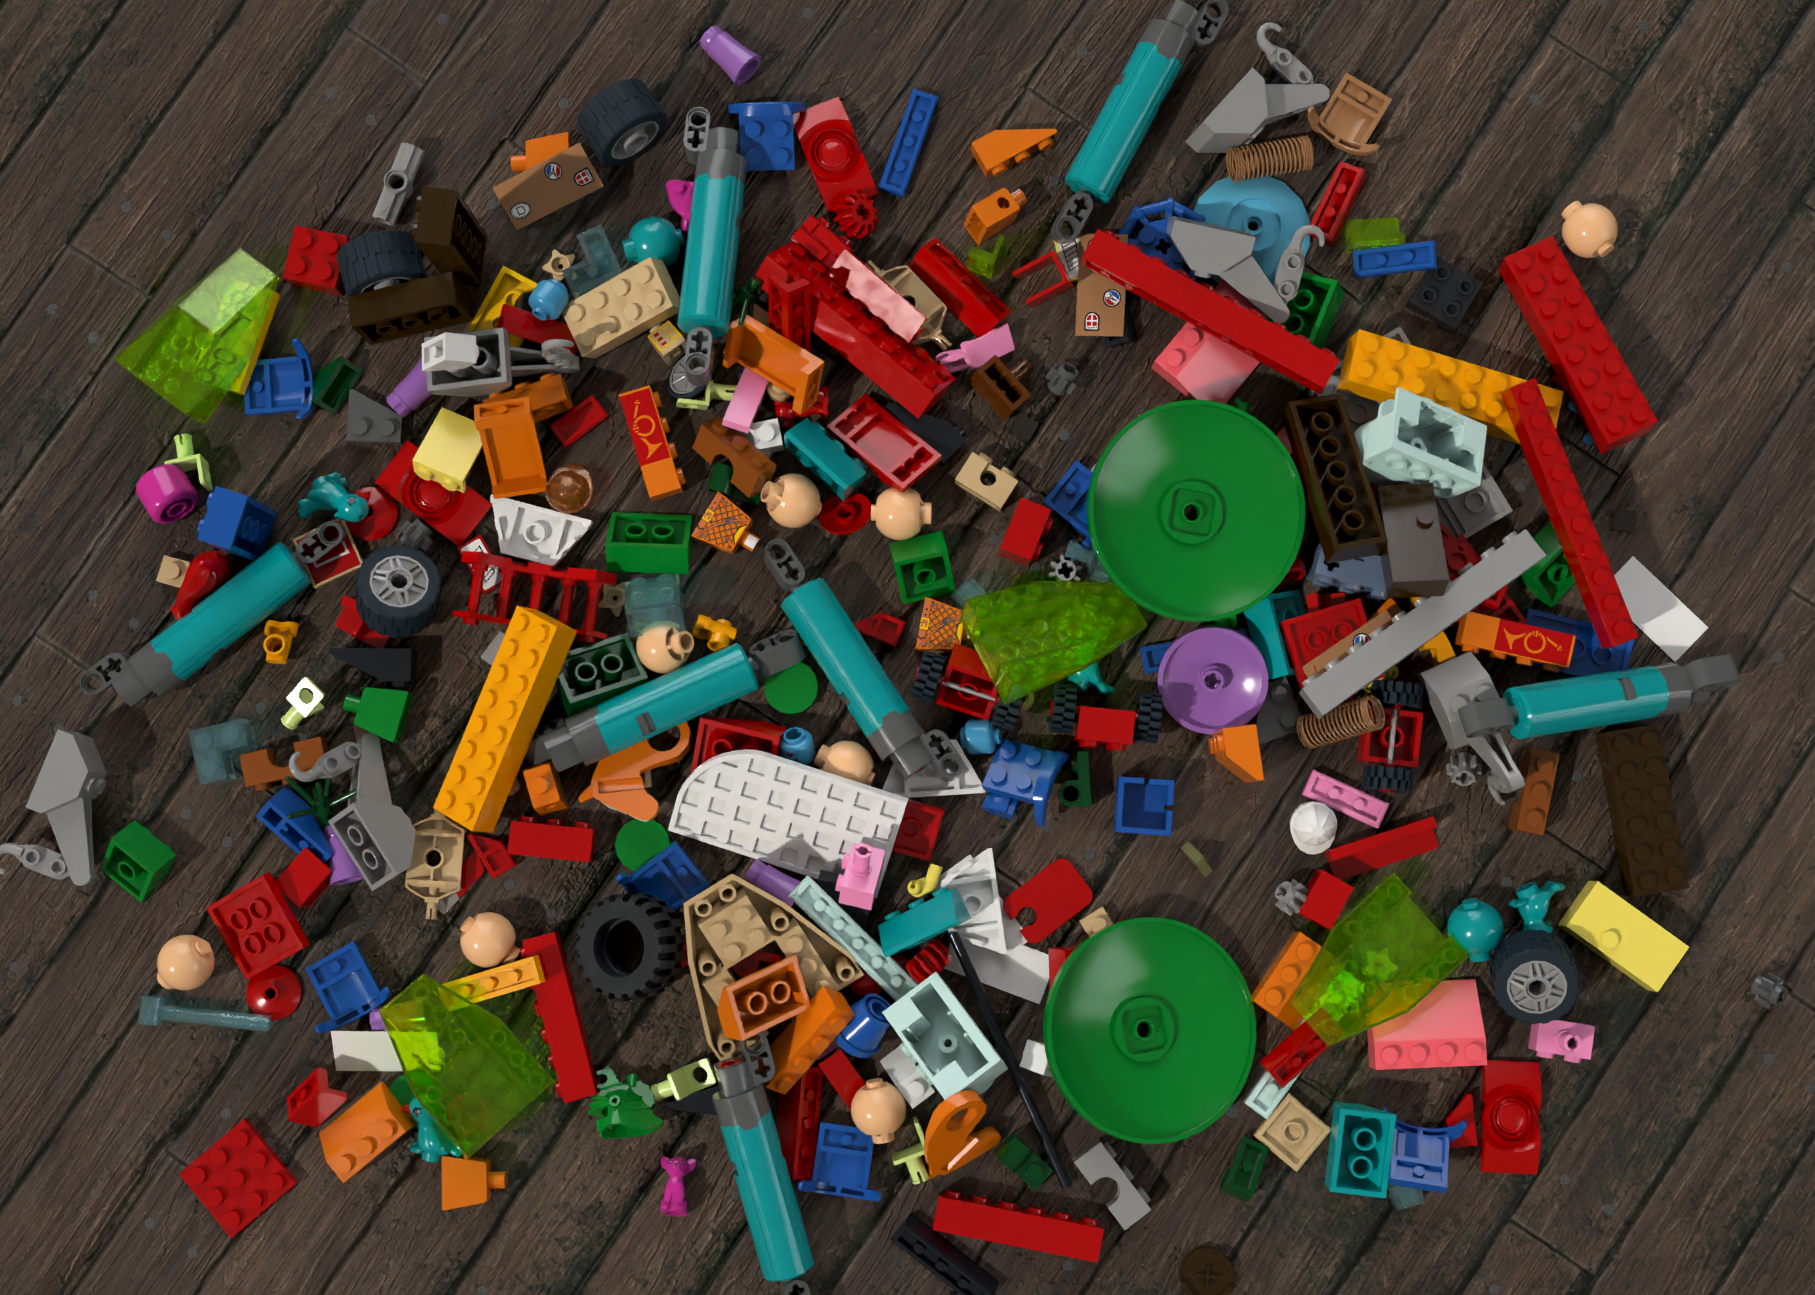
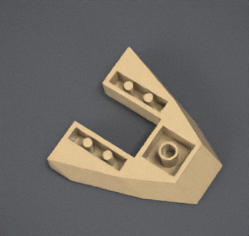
(734, 922)

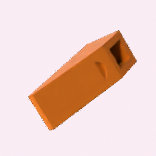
(1006, 147)

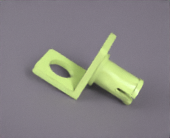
(711, 391)
(189, 461)
(303, 703)
(682, 1081)
(912, 1157)

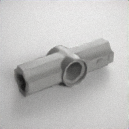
(404, 168)

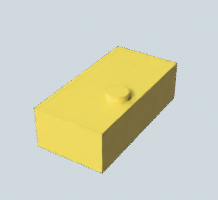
(1623, 936)

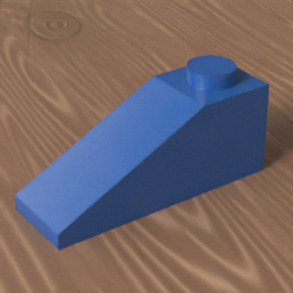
(295, 832)

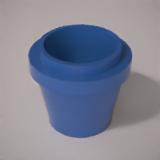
(865, 1031)

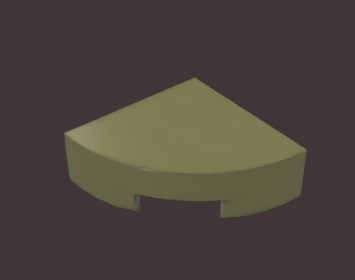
(1197, 859)

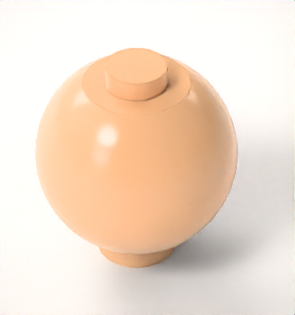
(1589, 229)
(792, 500)
(900, 513)
(664, 650)
(847, 760)
(488, 940)
(185, 963)
(878, 1110)

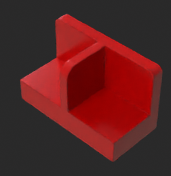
(351, 623)
(313, 1100)

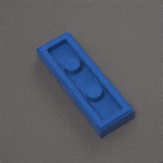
(1395, 259)

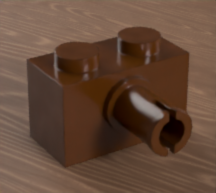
(1001, 385)

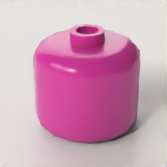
(167, 493)

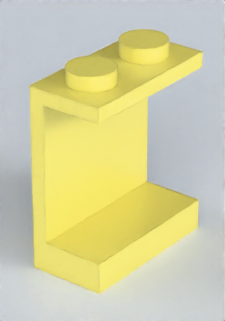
(448, 451)

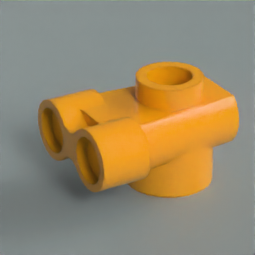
(718, 632)
(279, 635)

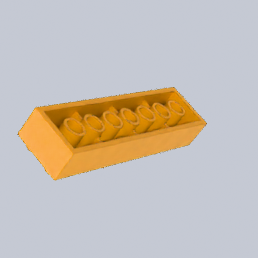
(1380, 365)
(504, 719)

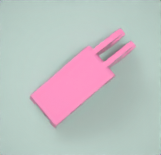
(978, 351)

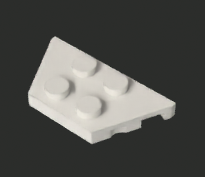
(536, 532)
(928, 784)
(979, 891)

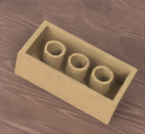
(622, 308)

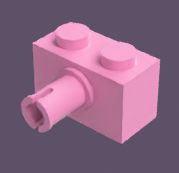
(861, 876)
(1562, 1038)

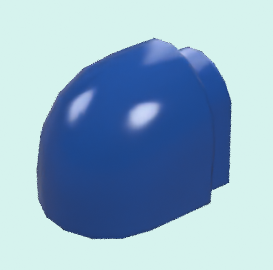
(1000, 805)

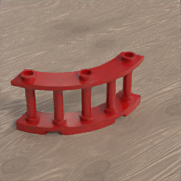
(540, 573)

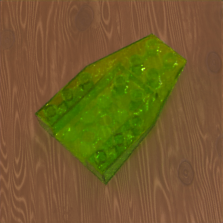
(204, 336)
(1047, 631)
(1374, 964)
(461, 1062)

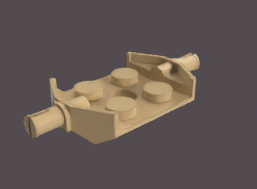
(909, 285)
(441, 880)

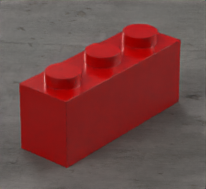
(552, 839)

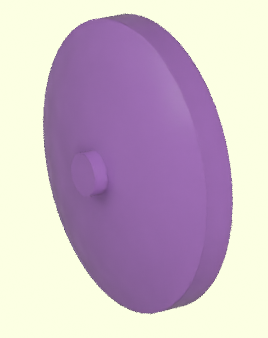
(1212, 679)

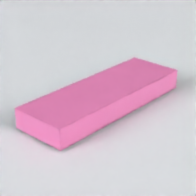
(745, 401)
(1345, 799)

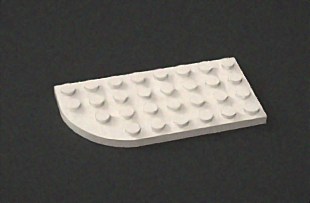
(784, 812)

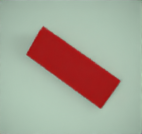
(1338, 201)
(527, 326)
(1293, 1054)

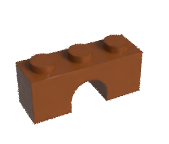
(749, 464)
(262, 769)
(1532, 808)

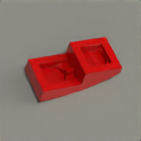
(842, 1075)

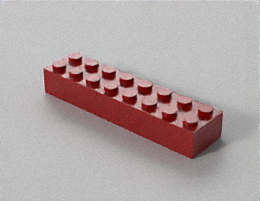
(859, 335)
(1577, 345)

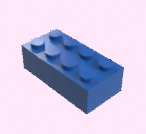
(236, 524)

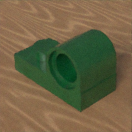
(720, 482)
(1080, 767)
(1023, 1161)
(1245, 1169)

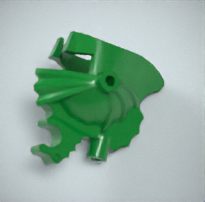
(623, 1107)

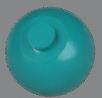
(655, 239)
(1476, 928)

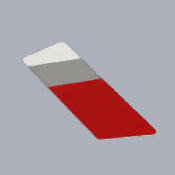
(471, 871)

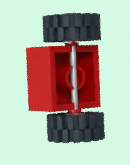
(963, 687)
(1105, 725)
(1396, 742)

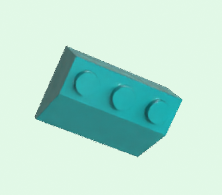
(825, 458)
(1267, 633)
(922, 921)
(1360, 1150)

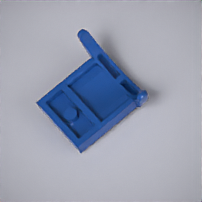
(767, 133)
(282, 385)
(1070, 499)
(1025, 774)
(668, 876)
(346, 987)
(1422, 1156)
(842, 1163)

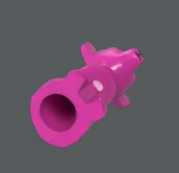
(680, 199)
(674, 1192)

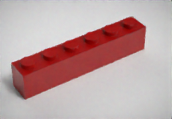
(561, 1020)
(1017, 1226)

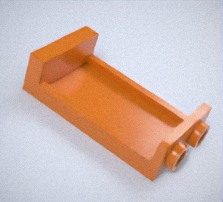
(775, 360)
(511, 447)

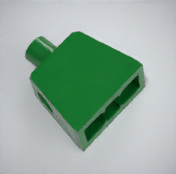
(381, 711)

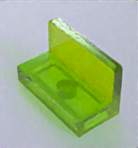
(1372, 233)
(983, 261)

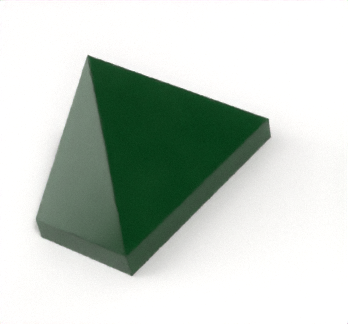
(333, 383)

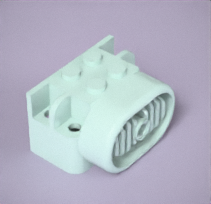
(1422, 444)
(944, 1039)

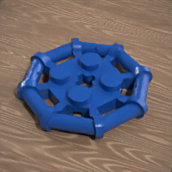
(1156, 231)

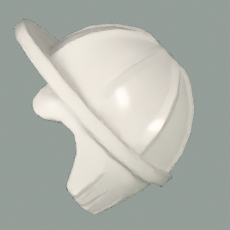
(1313, 827)

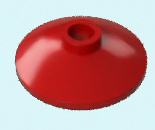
(846, 516)
(381, 521)
(287, 990)

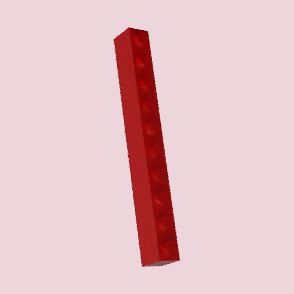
(1210, 311)
(1569, 514)

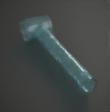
(154, 1011)

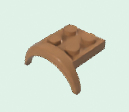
(1350, 116)

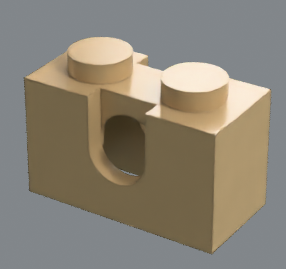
(993, 495)

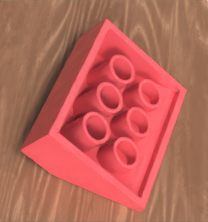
(1203, 364)
(1437, 1032)

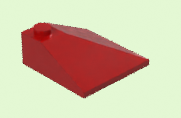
(727, 734)

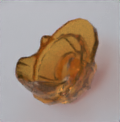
(569, 489)

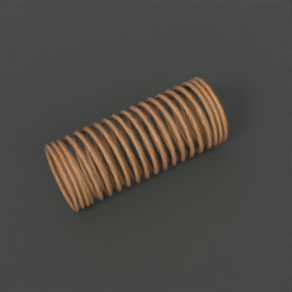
(1302, 156)
(1317, 727)

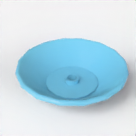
(1261, 202)

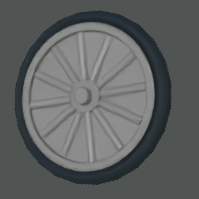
(678, 383)

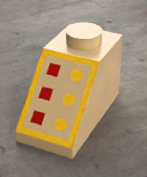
(667, 342)

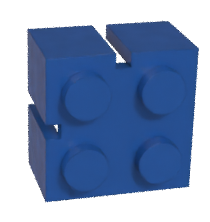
(1141, 807)

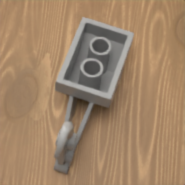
(1257, 104)
(1228, 253)
(494, 368)
(1459, 684)
(64, 792)
(370, 828)

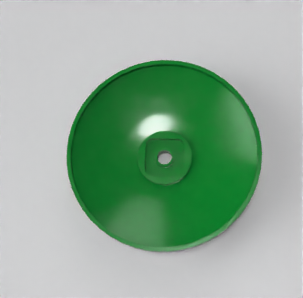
(1244, 502)
(1196, 1037)

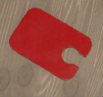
(1055, 897)

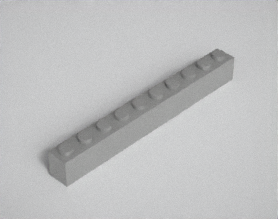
(1421, 624)

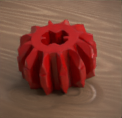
(856, 215)
(929, 960)

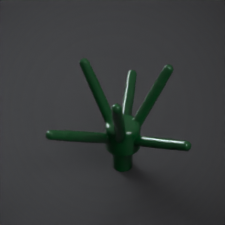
(746, 297)
(321, 804)

